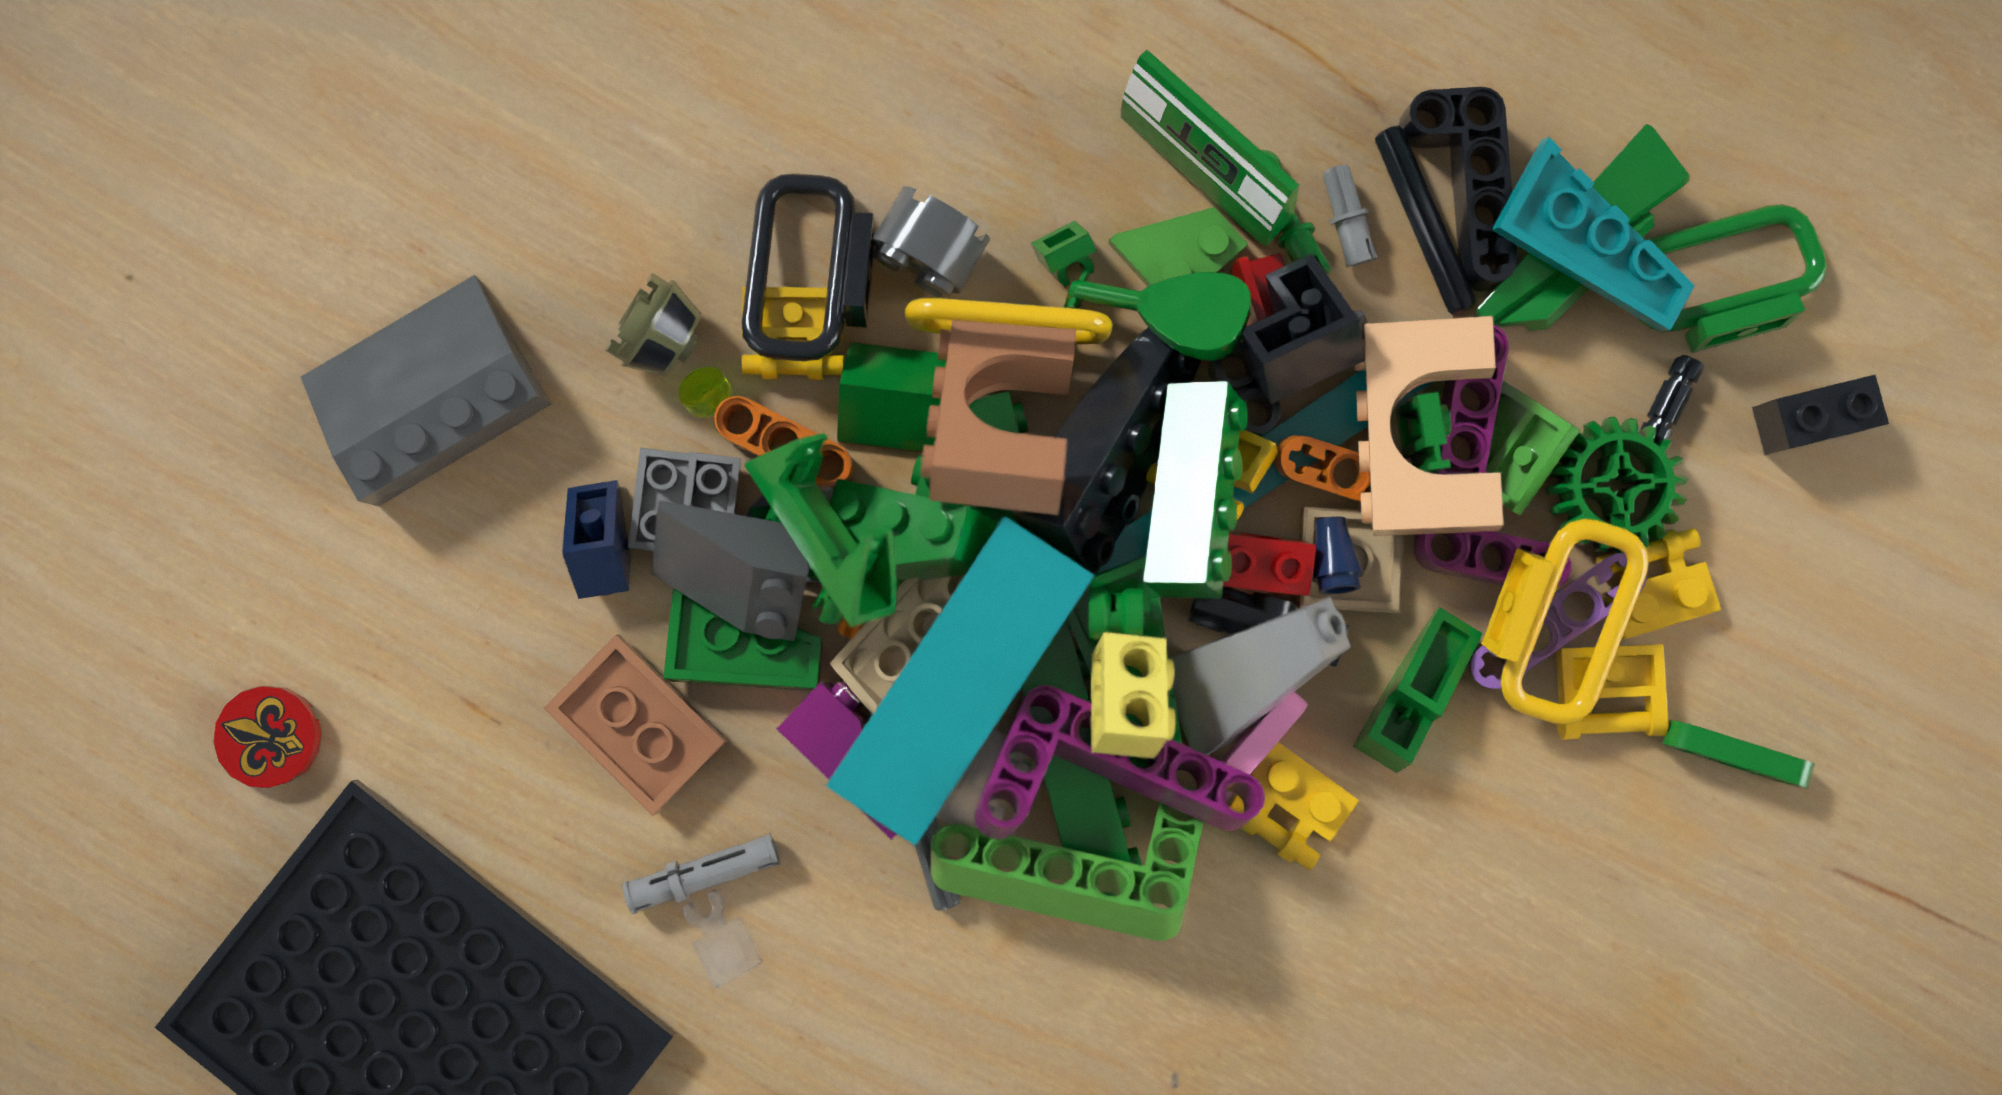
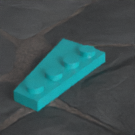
(1583, 236)

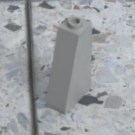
(1246, 674)

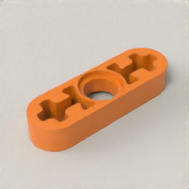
(1308, 475)

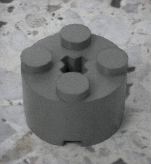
(929, 242)

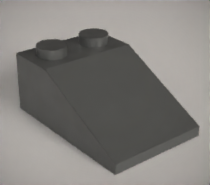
(732, 566)

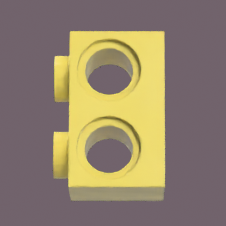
(1120, 693)

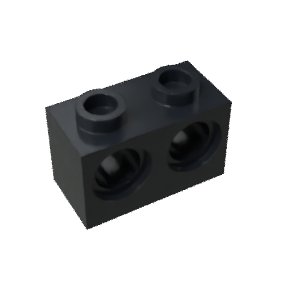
(1820, 414)

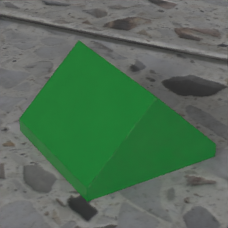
(886, 397)

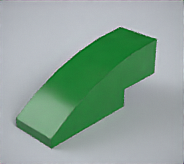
(1418, 691)

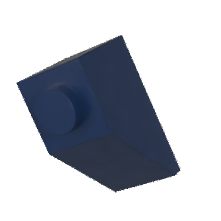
(596, 540)

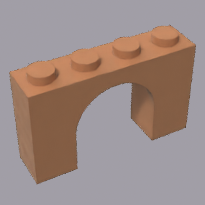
(980, 462)

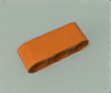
(767, 427)

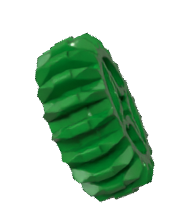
(1617, 465)

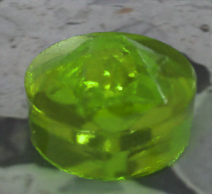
(704, 391)

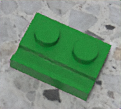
(1423, 431)

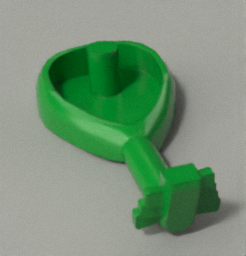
(1190, 312)

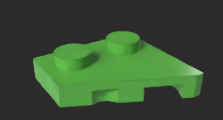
(1179, 246)
(1525, 446)

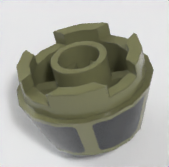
(656, 328)

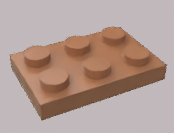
(635, 724)

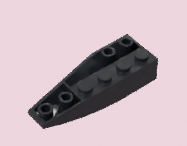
(1109, 450)

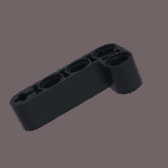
(1469, 187)

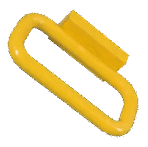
(937, 314)
(1525, 604)

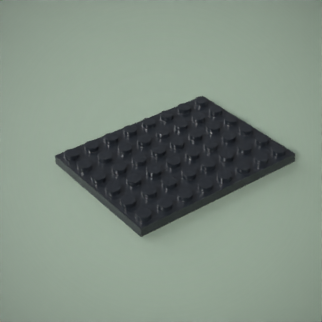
(403, 976)

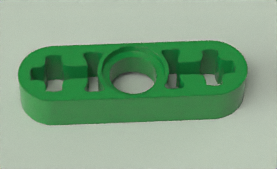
(1738, 754)

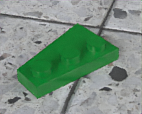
(714, 652)

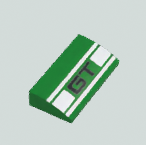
(1208, 150)

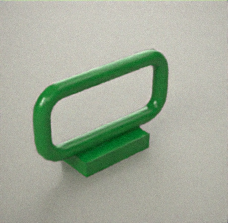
(1754, 310)

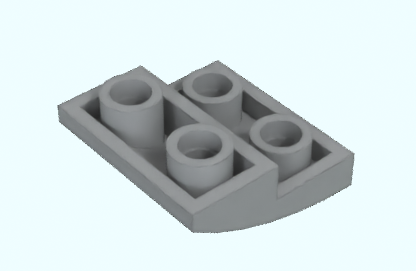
(683, 479)

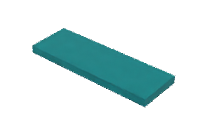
(959, 681)

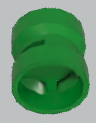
(1115, 612)

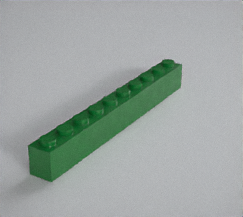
(1080, 799)

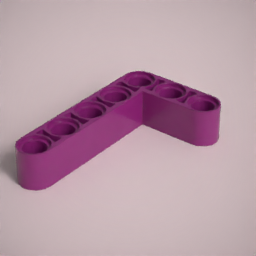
(1477, 430)
(1157, 781)

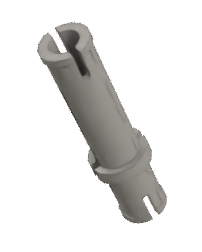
(690, 877)

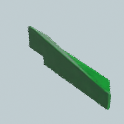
(1636, 183)

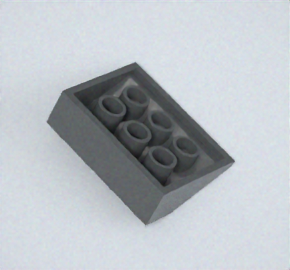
(422, 393)

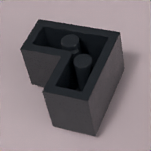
(1307, 335)

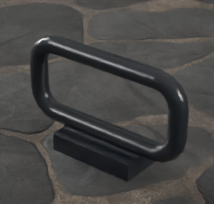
(848, 271)

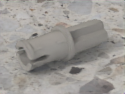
(1349, 216)

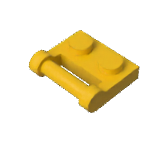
(1634, 673)

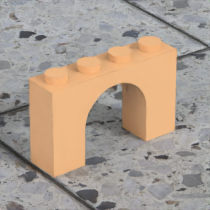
(1397, 361)

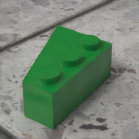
(928, 535)

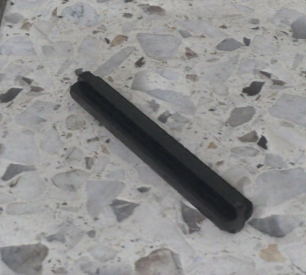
(1425, 219)

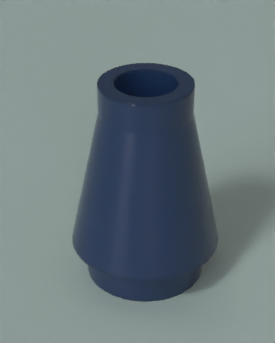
(1336, 561)

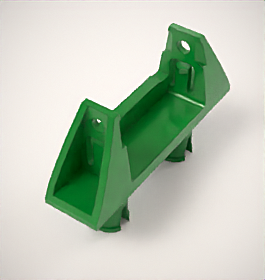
(852, 580)

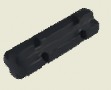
(1673, 396)

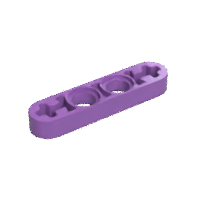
(1561, 627)

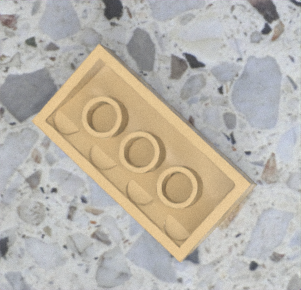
(886, 644)

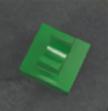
(1063, 248)

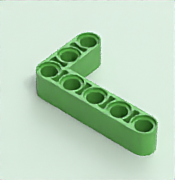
(1083, 875)

